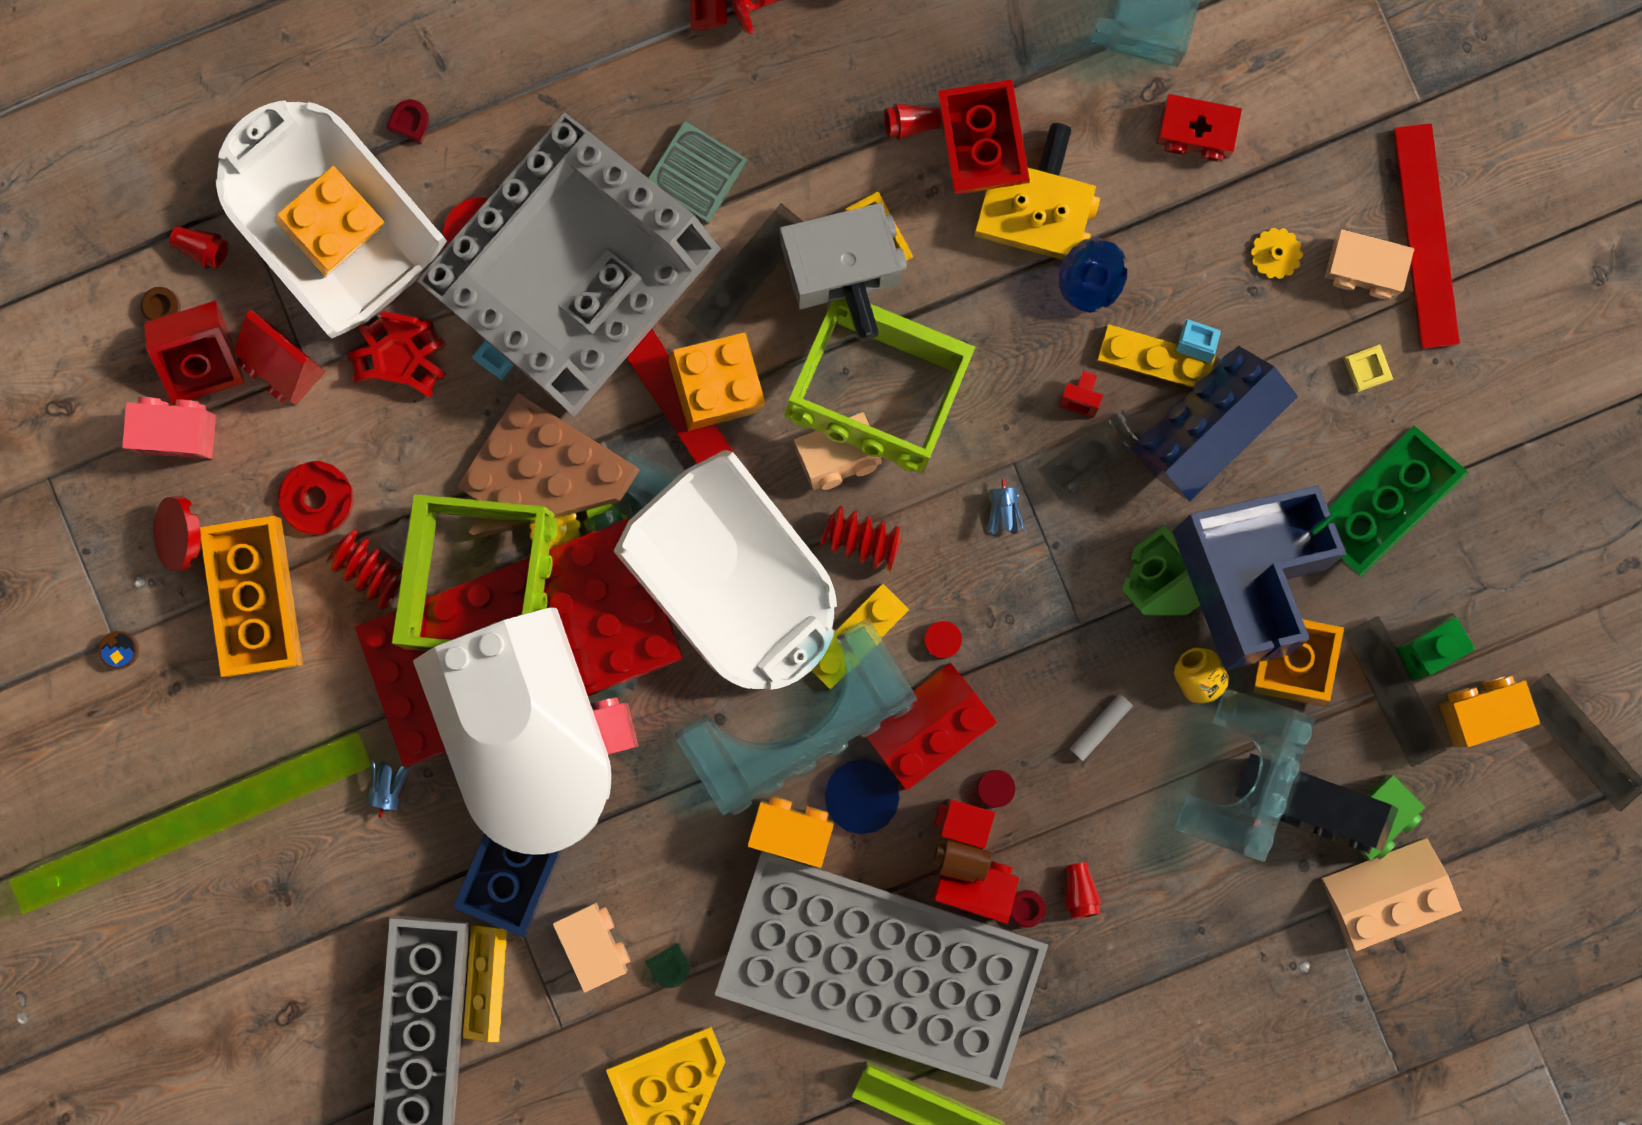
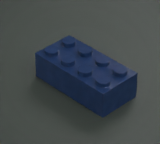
(1214, 422)
(505, 886)

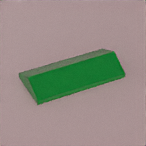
(1391, 498)

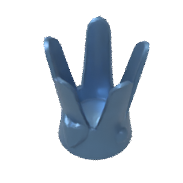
(1005, 503)
(380, 793)

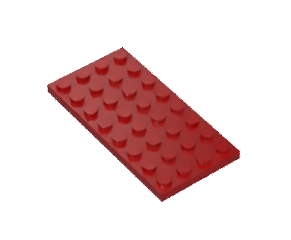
(604, 609)

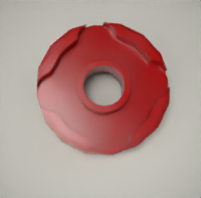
(337, 504)

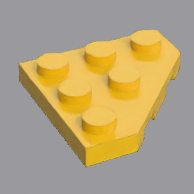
(669, 1082)

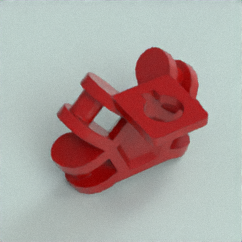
(396, 354)

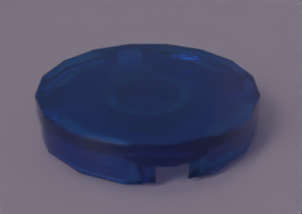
(1092, 274)
(862, 796)

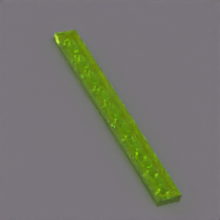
(190, 823)

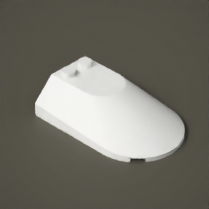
(278, 156)
(732, 575)
(519, 732)

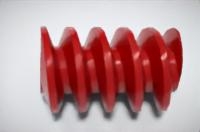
(862, 538)
(367, 569)

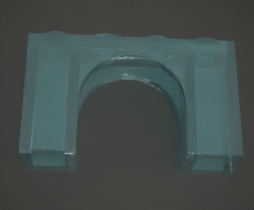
(1281, 742)

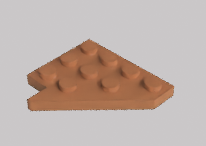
(543, 463)

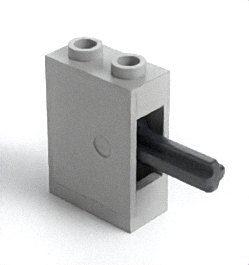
(844, 259)

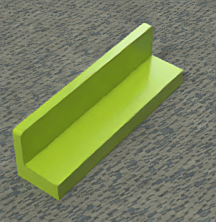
(914, 1101)

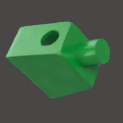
(1435, 648)

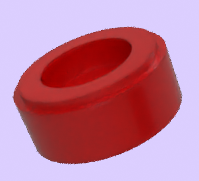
(943, 639)

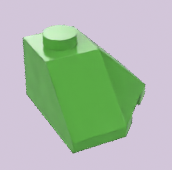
(1159, 578)

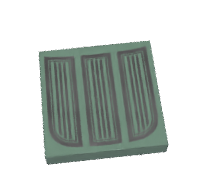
(698, 171)

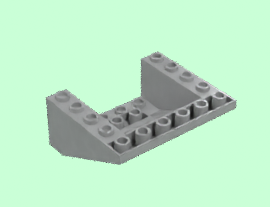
(570, 263)

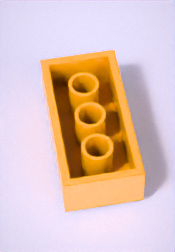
(251, 596)

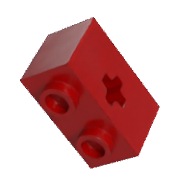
(1217, 120)
(964, 823)

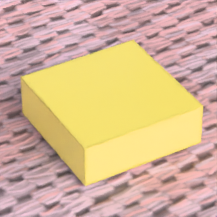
(1368, 368)

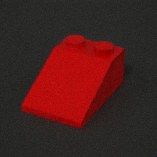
(983, 136)
(275, 359)

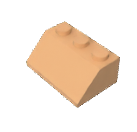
(1391, 894)

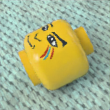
(1201, 675)

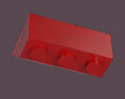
(934, 730)

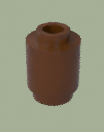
(961, 861)

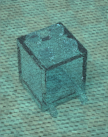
(1149, 29)

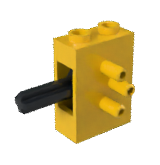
(1043, 214)

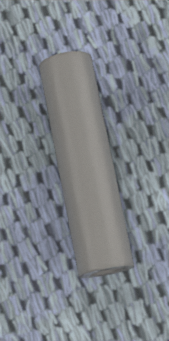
(1101, 727)

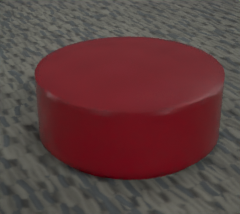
(996, 788)
(1028, 908)

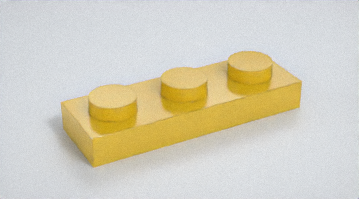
(1151, 357)
(884, 612)
(484, 983)

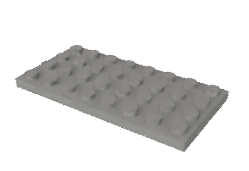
(881, 969)

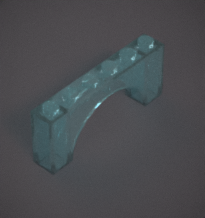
(742, 769)

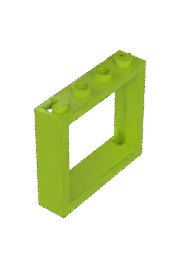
(903, 335)
(419, 555)

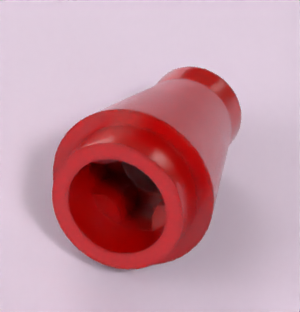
(909, 120)
(203, 247)
(1081, 892)

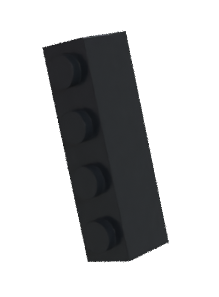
(1330, 809)

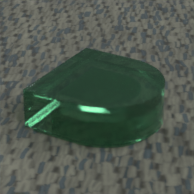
(603, 520)
(669, 967)

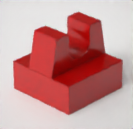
(1082, 398)

